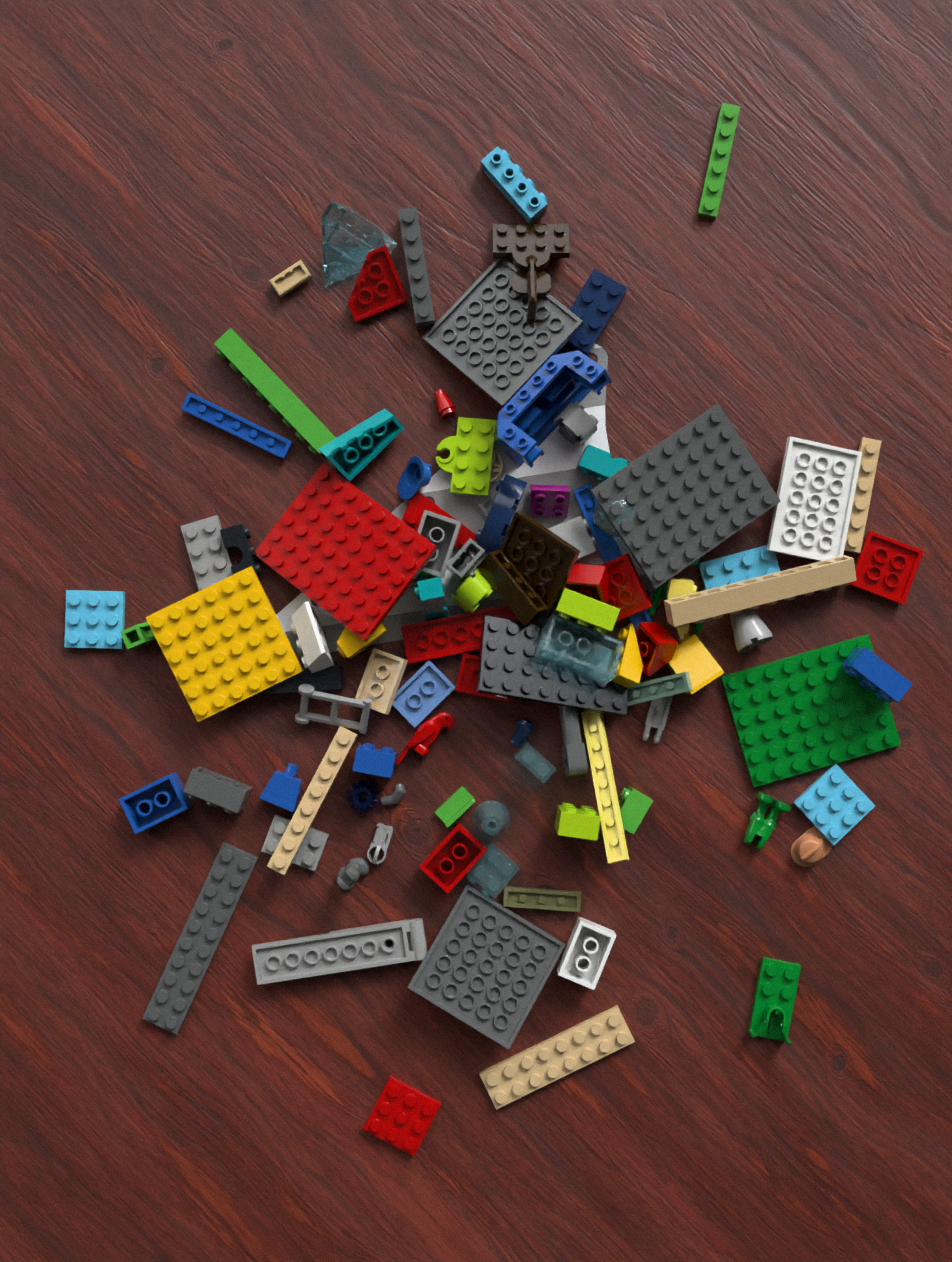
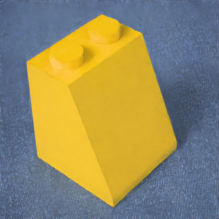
(351, 644)
(694, 658)

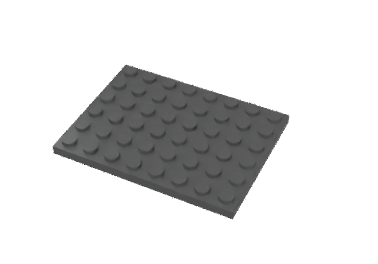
(686, 495)

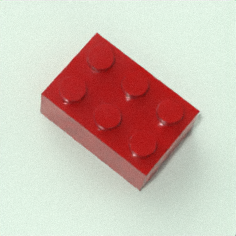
(453, 857)

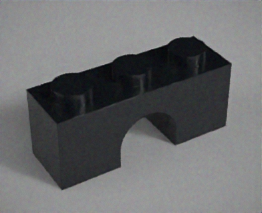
(238, 537)

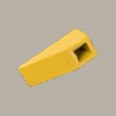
(630, 661)

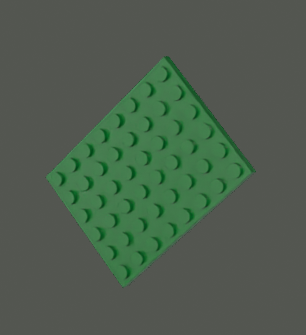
(806, 713)

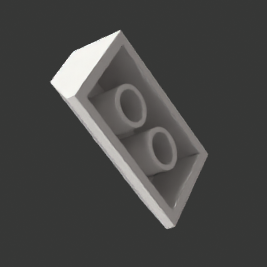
(311, 638)

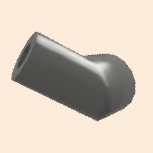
(395, 797)

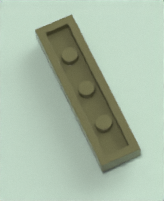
(542, 899)

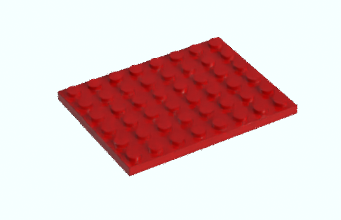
(345, 551)

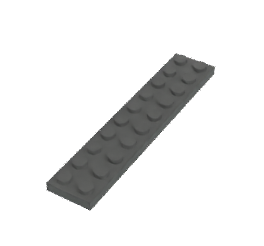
(200, 938)

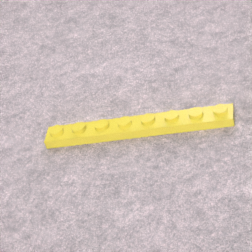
(605, 787)

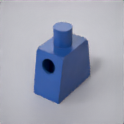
(284, 788)

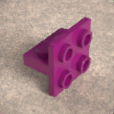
(549, 501)

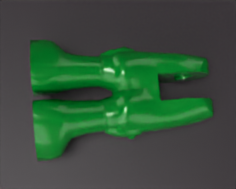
(762, 826)

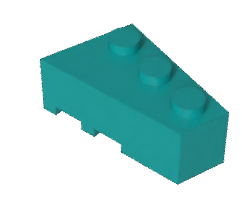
(432, 598)

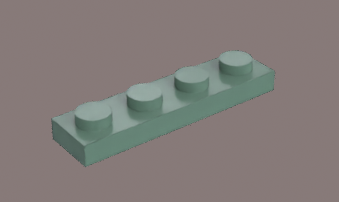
(659, 688)

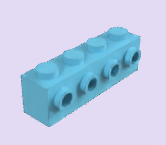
(514, 185)

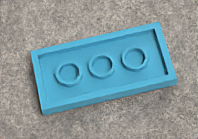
(738, 567)

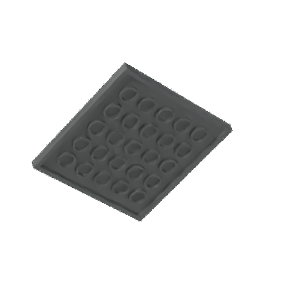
(493, 341)
(486, 966)

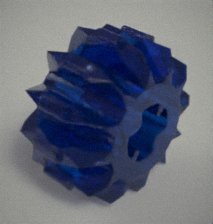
(370, 796)

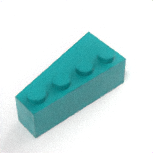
(362, 443)
(599, 463)

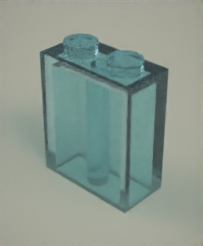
(534, 761)

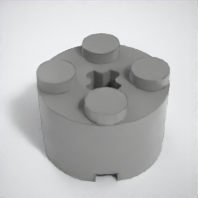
(576, 424)

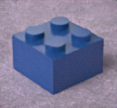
(375, 760)

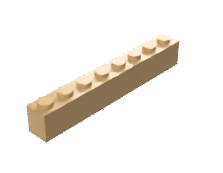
(312, 800)

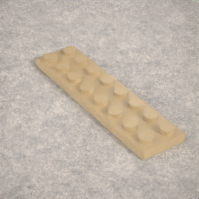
(556, 1057)

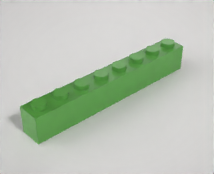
(274, 390)

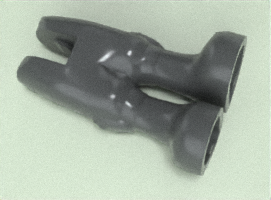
(350, 873)

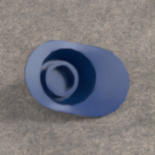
(415, 476)

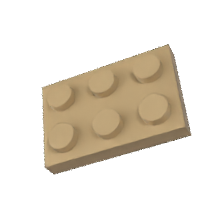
(381, 680)

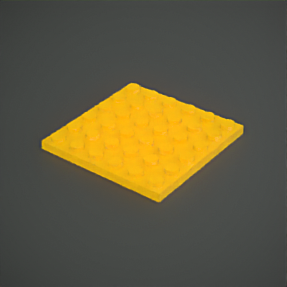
(224, 643)

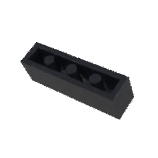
(325, 679)

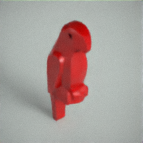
(427, 734)

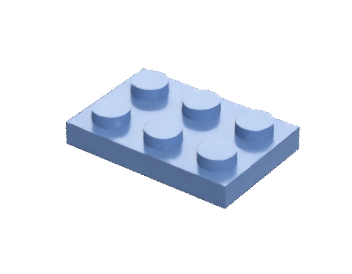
(422, 693)

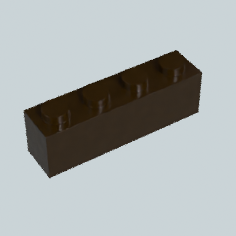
(512, 587)

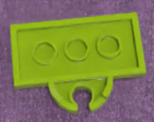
(469, 456)

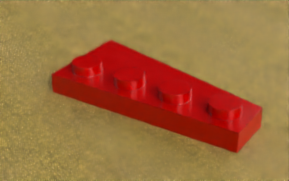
(415, 511)

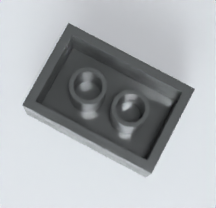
(217, 790)

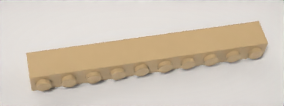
(760, 591)

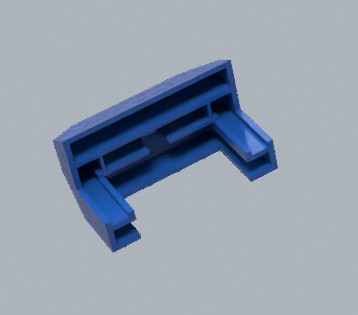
(531, 412)

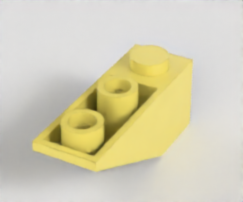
(680, 587)

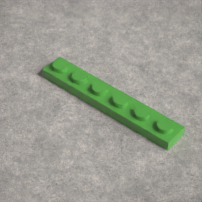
(718, 161)

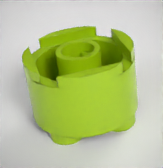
(471, 591)

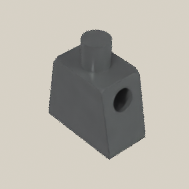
(464, 562)

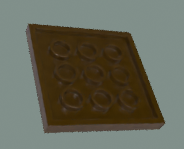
(539, 557)

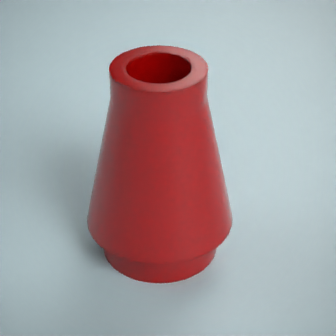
(444, 405)

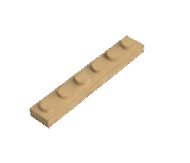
(870, 453)

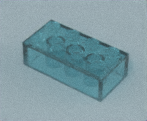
(579, 649)

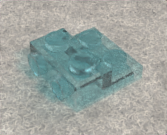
(493, 871)

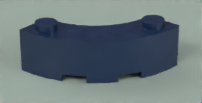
(501, 513)

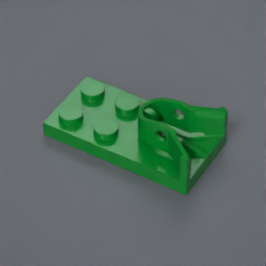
(774, 999)

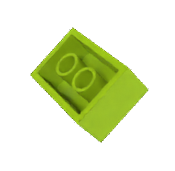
(586, 611)
(577, 822)

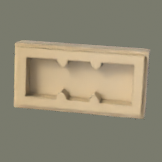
(290, 278)

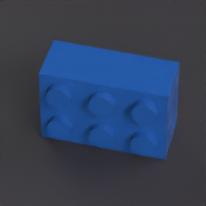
(876, 675)
(155, 802)

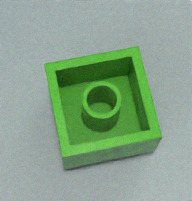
(633, 808)

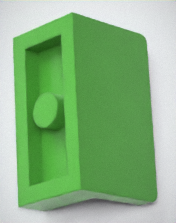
(455, 806)

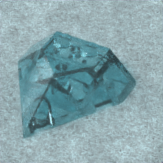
(347, 241)

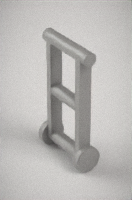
(304, 717)

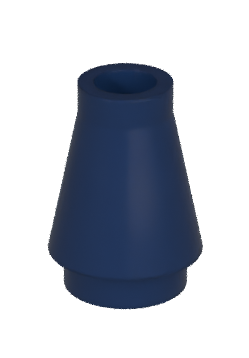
(522, 731)

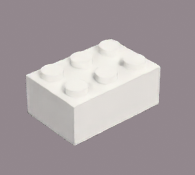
(586, 953)

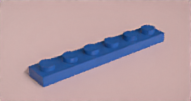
(236, 425)

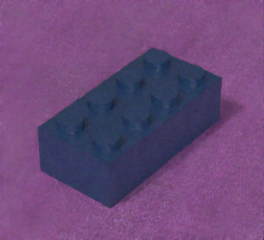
(595, 308)

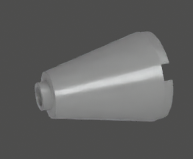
(749, 630)

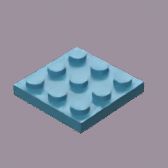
(94, 619)
(834, 804)

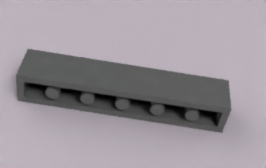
(416, 267)

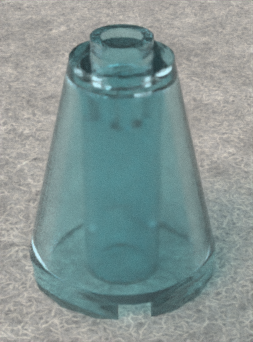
(488, 812)

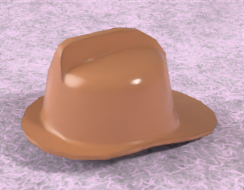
(810, 848)

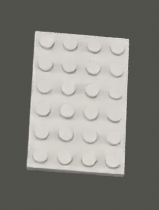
(815, 500)

